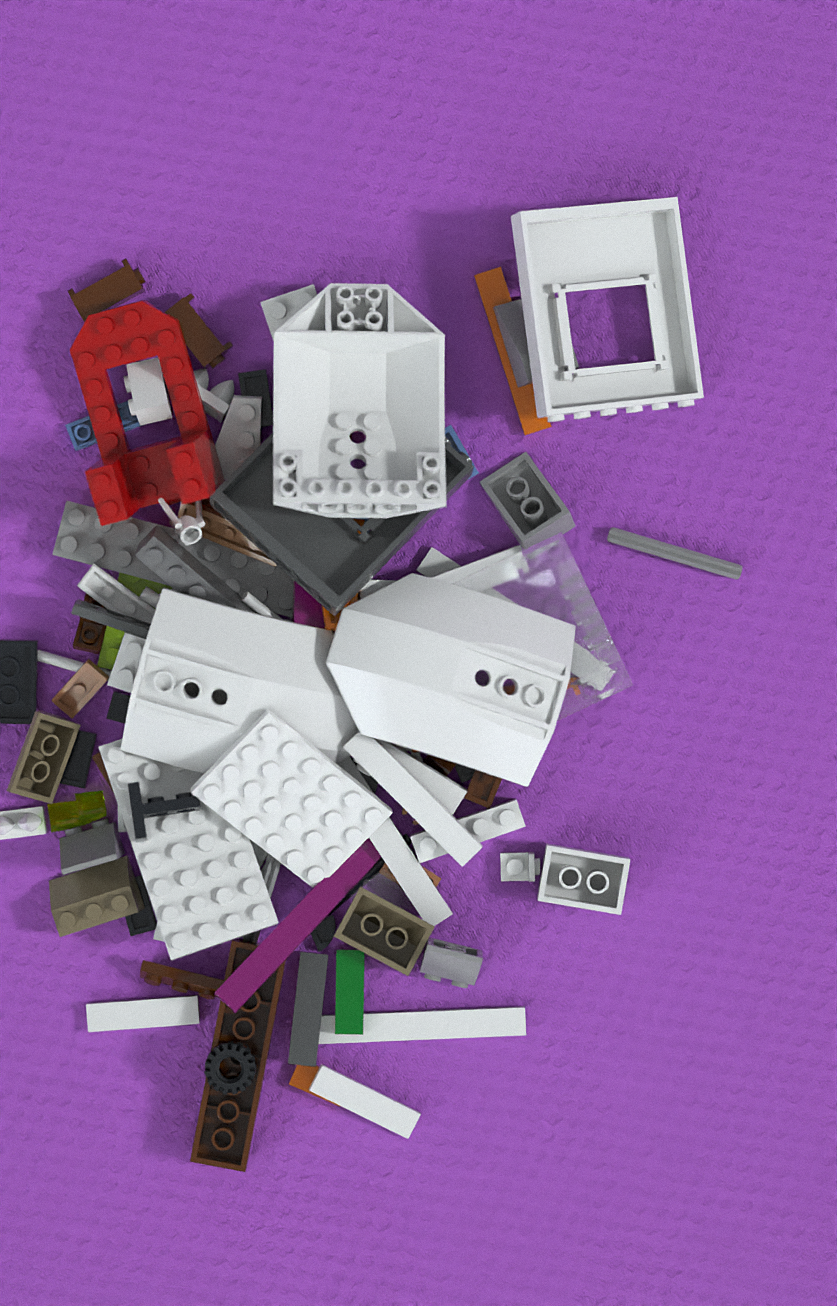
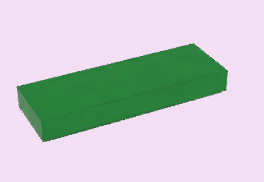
(349, 992)

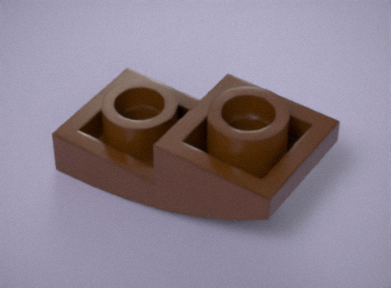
(89, 633)

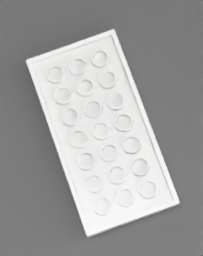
(193, 862)

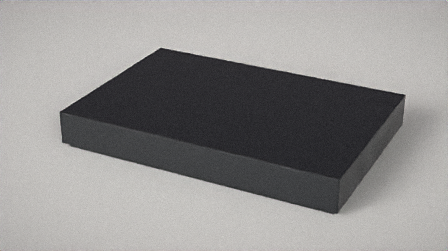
(18, 680)

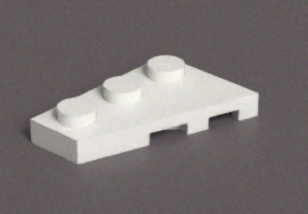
(239, 433)

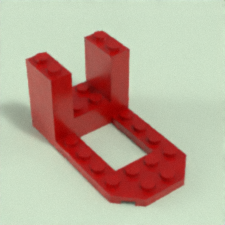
(166, 469)

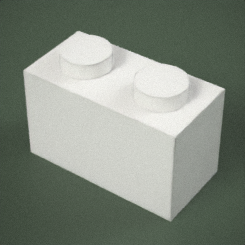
(148, 391)

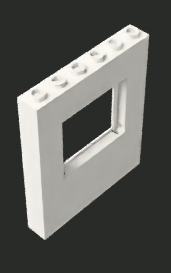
(600, 250)

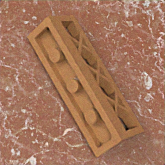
(223, 532)

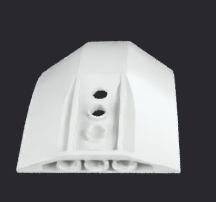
(366, 366)
(250, 657)
(412, 663)

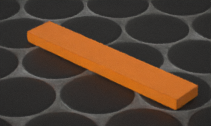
(494, 293)

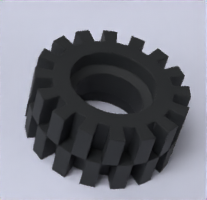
(225, 1084)

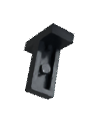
(157, 807)

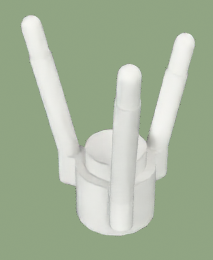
(186, 526)

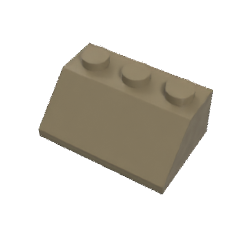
(43, 757)
(94, 896)
(384, 931)

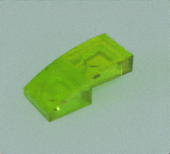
(72, 814)

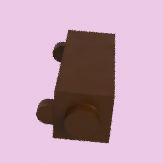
(109, 291)
(198, 335)

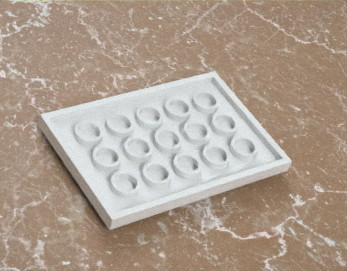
(291, 799)

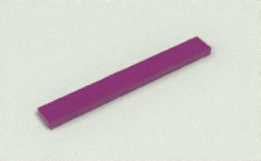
(296, 927)

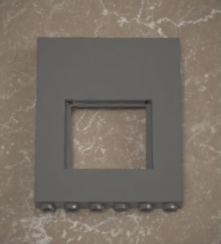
(318, 550)

